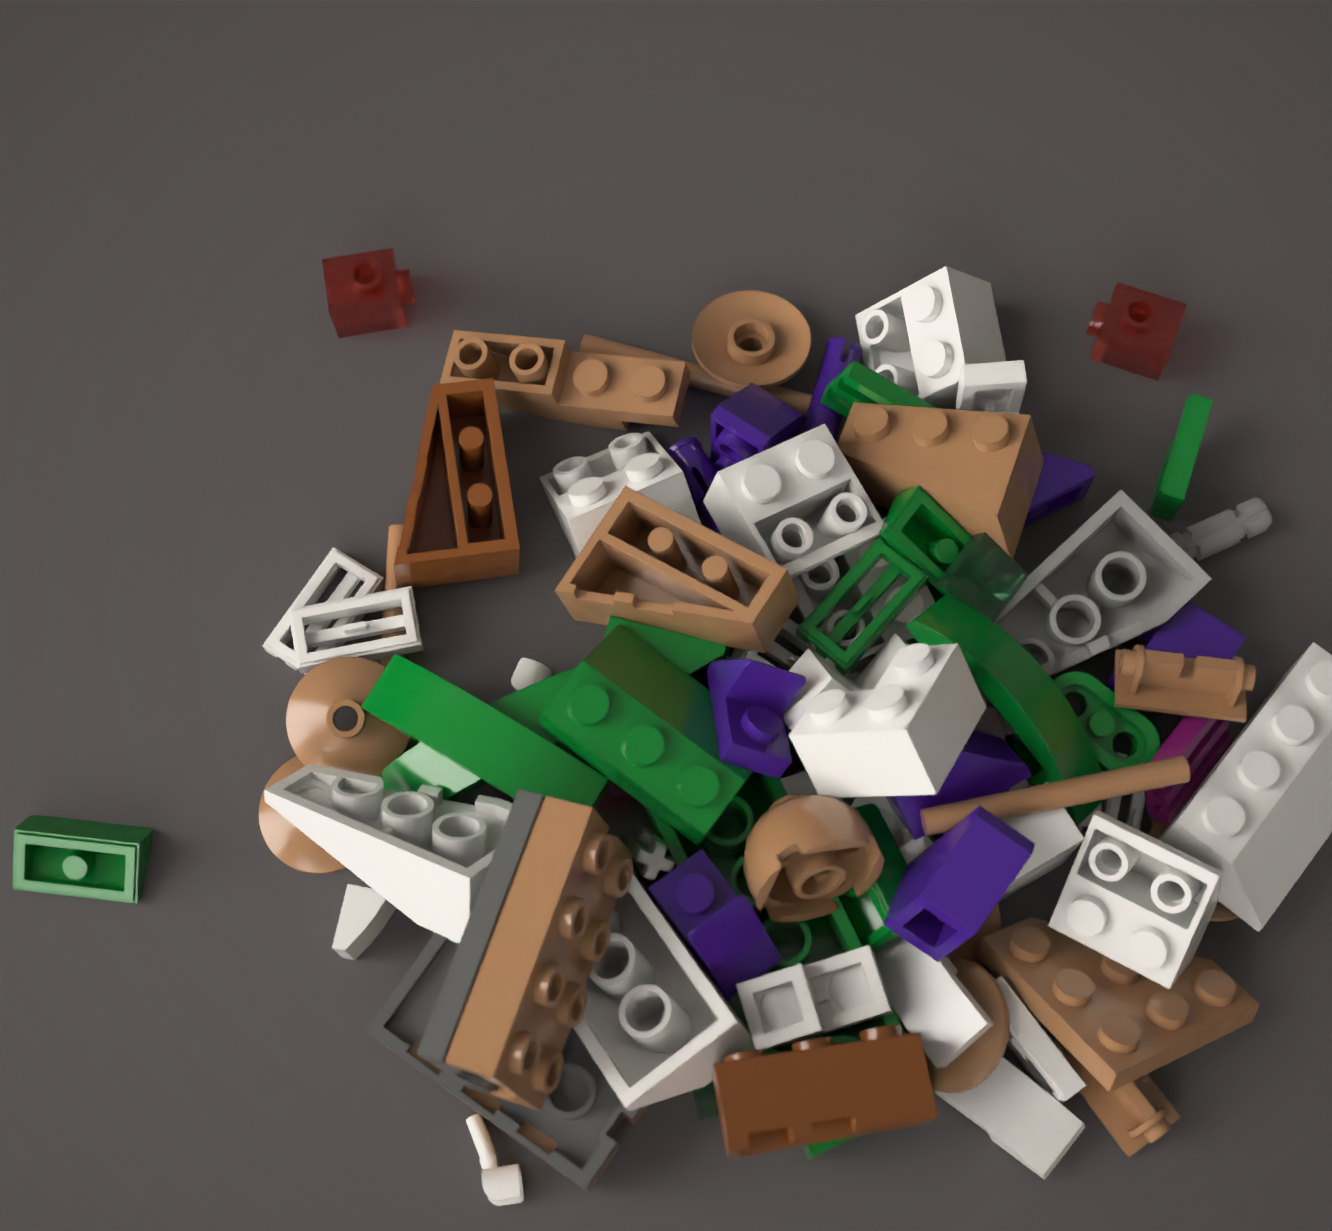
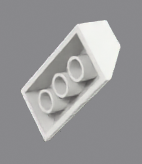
(1267, 796)
(654, 1009)

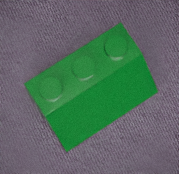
(646, 732)

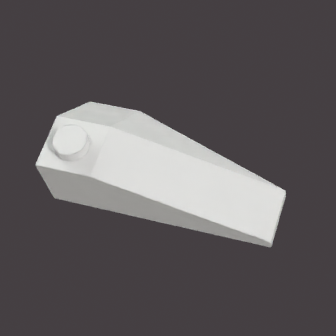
(405, 845)

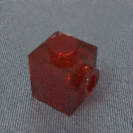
(367, 292)
(1135, 330)

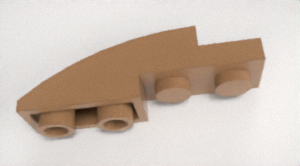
(568, 385)

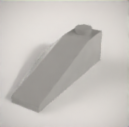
(1101, 588)

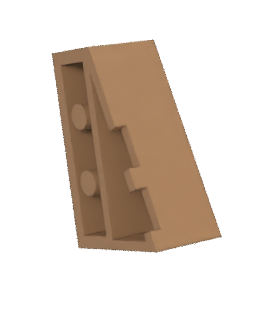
(968, 461)
(676, 577)

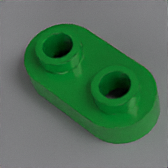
(1105, 721)

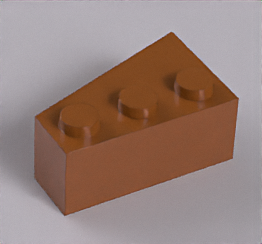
(461, 496)
(822, 1092)

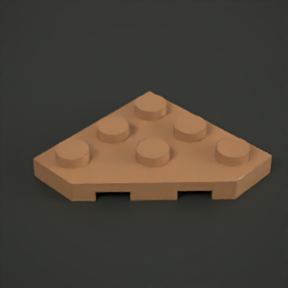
(1107, 1012)

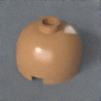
(807, 855)

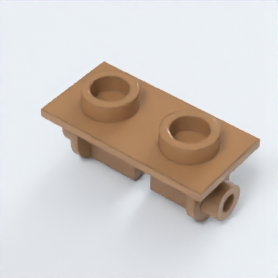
(1182, 685)
(1131, 1113)

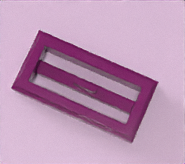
(1202, 744)

